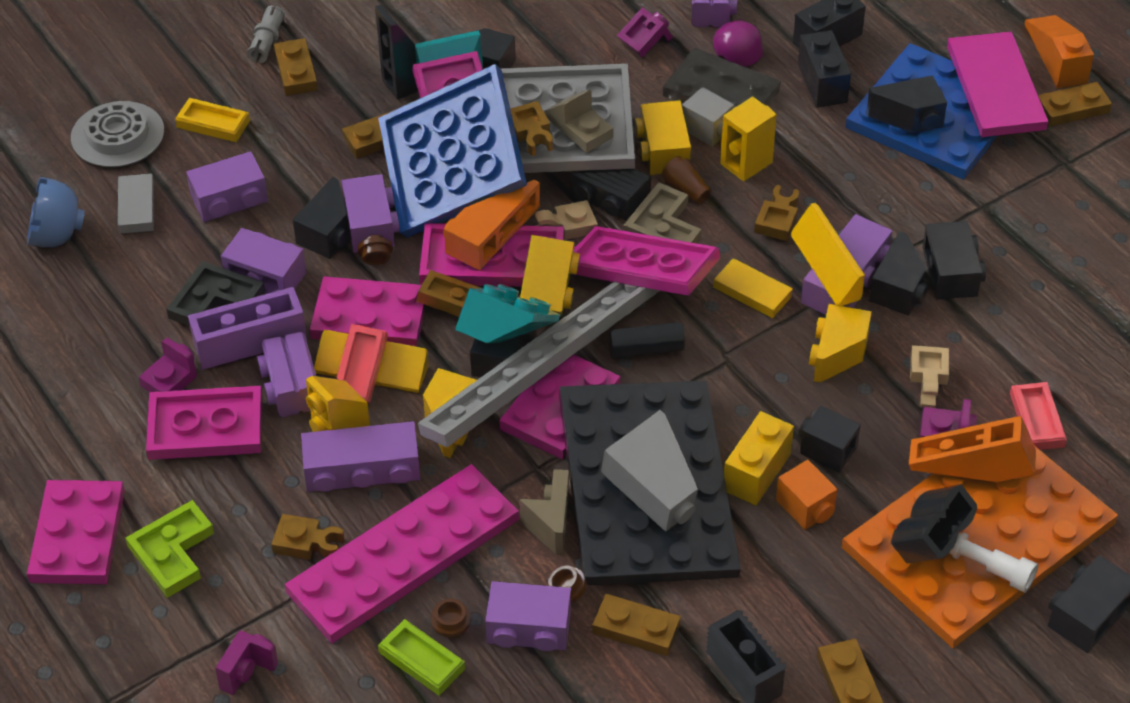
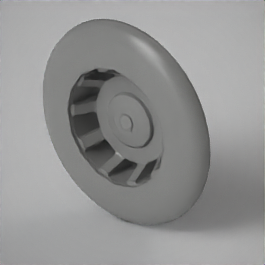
(117, 134)

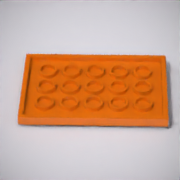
(1030, 517)

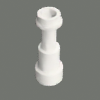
(1018, 572)

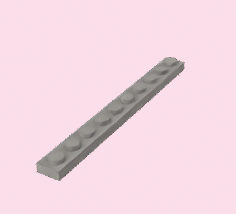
(532, 362)

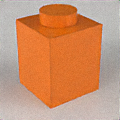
(806, 495)

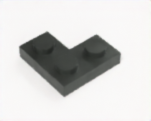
(209, 288)

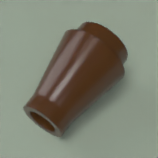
(684, 177)

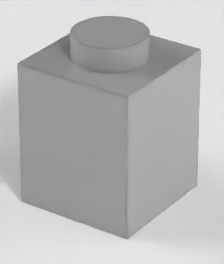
(705, 114)

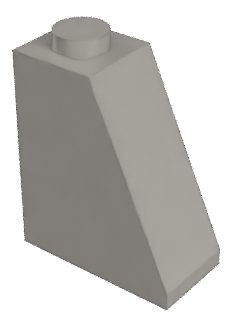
(653, 472)

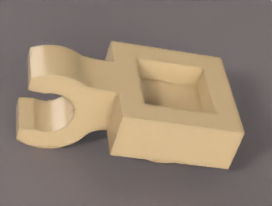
(575, 217)
(929, 368)

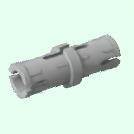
(266, 34)

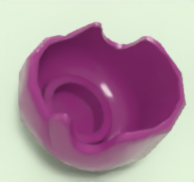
(738, 43)

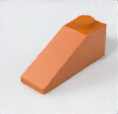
(1062, 50)
(487, 225)
(980, 452)

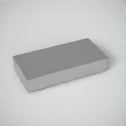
(135, 203)

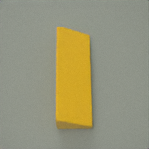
(828, 256)
(401, 365)

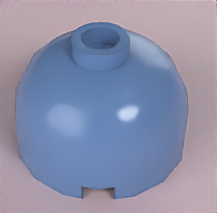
(53, 214)

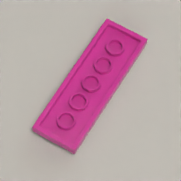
(401, 553)

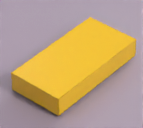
(212, 120)
(752, 288)

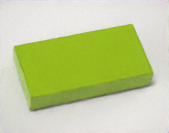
(421, 657)

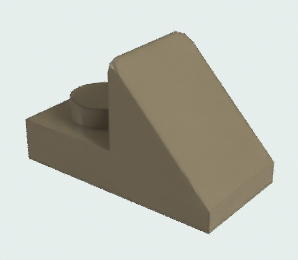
(579, 121)
(549, 516)

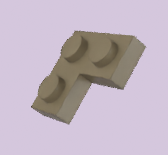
(659, 215)

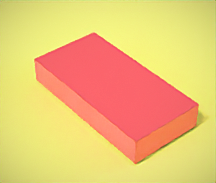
(362, 359)
(1039, 414)

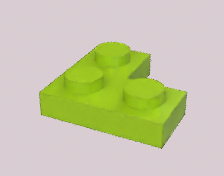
(163, 544)

